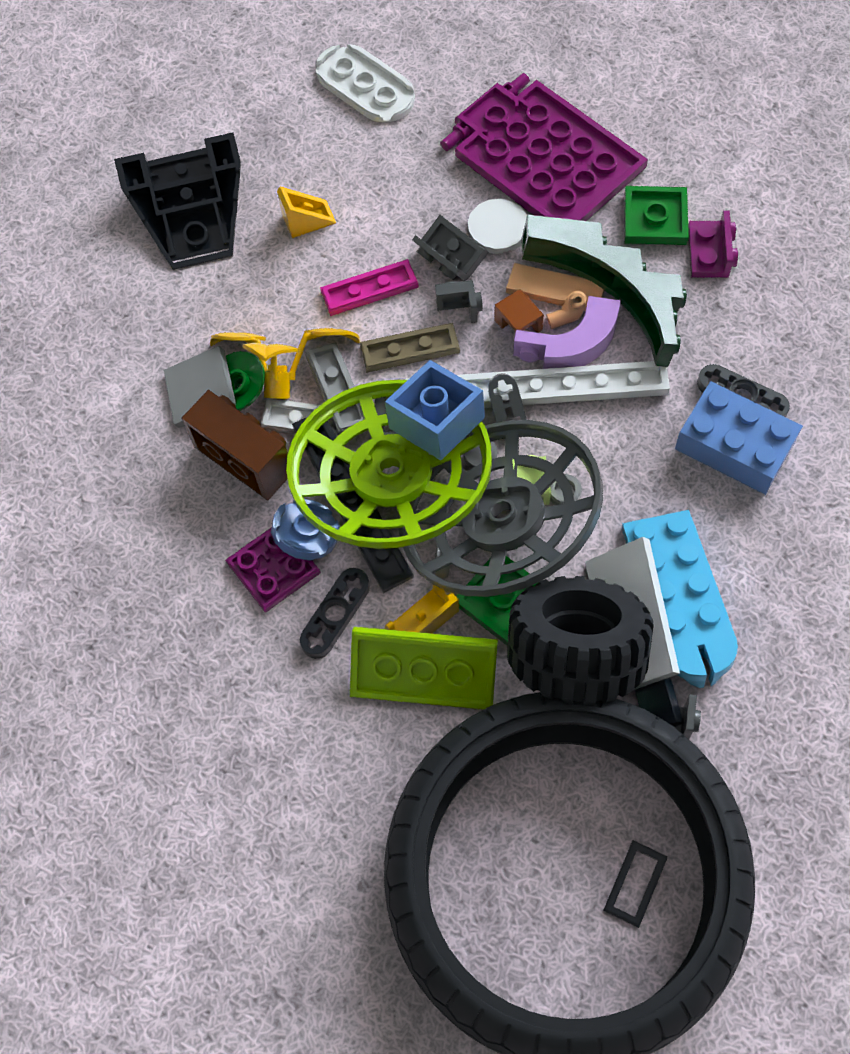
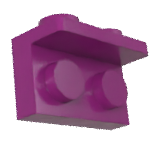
(712, 247)

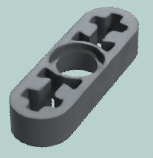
(741, 382)

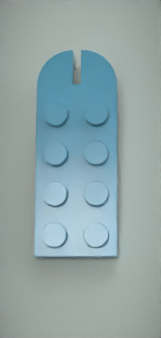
(689, 595)

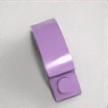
(576, 346)

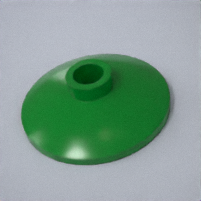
(249, 372)

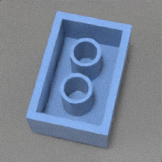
(738, 437)

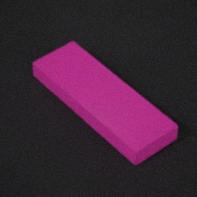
(369, 287)

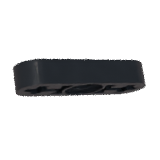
(313, 628)

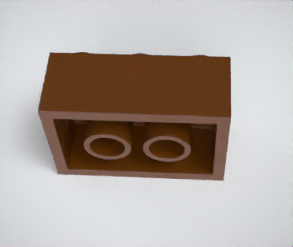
(237, 443)

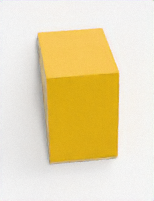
(303, 212)

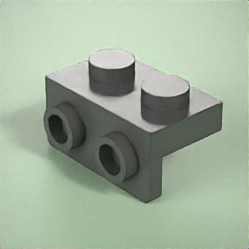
(452, 248)

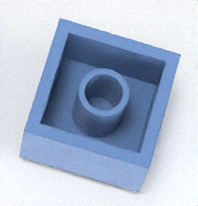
(435, 409)

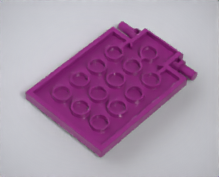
(543, 151)

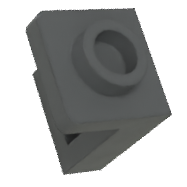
(459, 295)

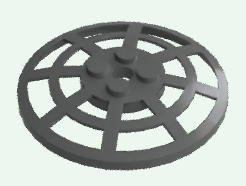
(526, 513)

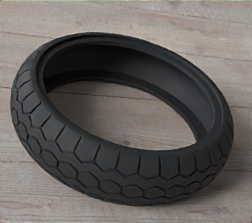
(685, 777)

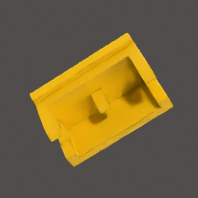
(427, 613)

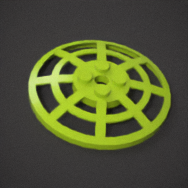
(367, 475)

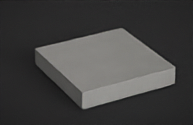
(193, 377)

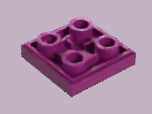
(269, 571)

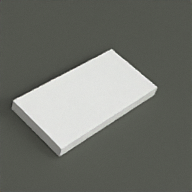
(635, 571)

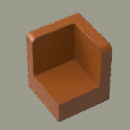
(518, 312)

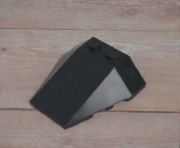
(187, 199)

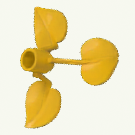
(276, 376)

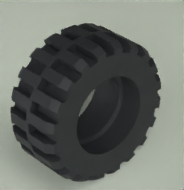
(579, 639)

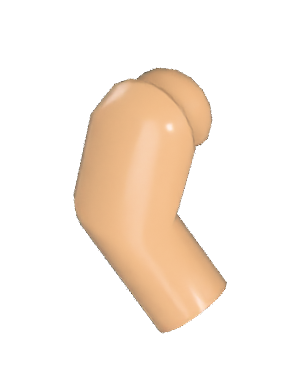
(570, 311)

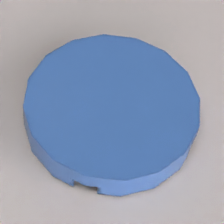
(298, 536)

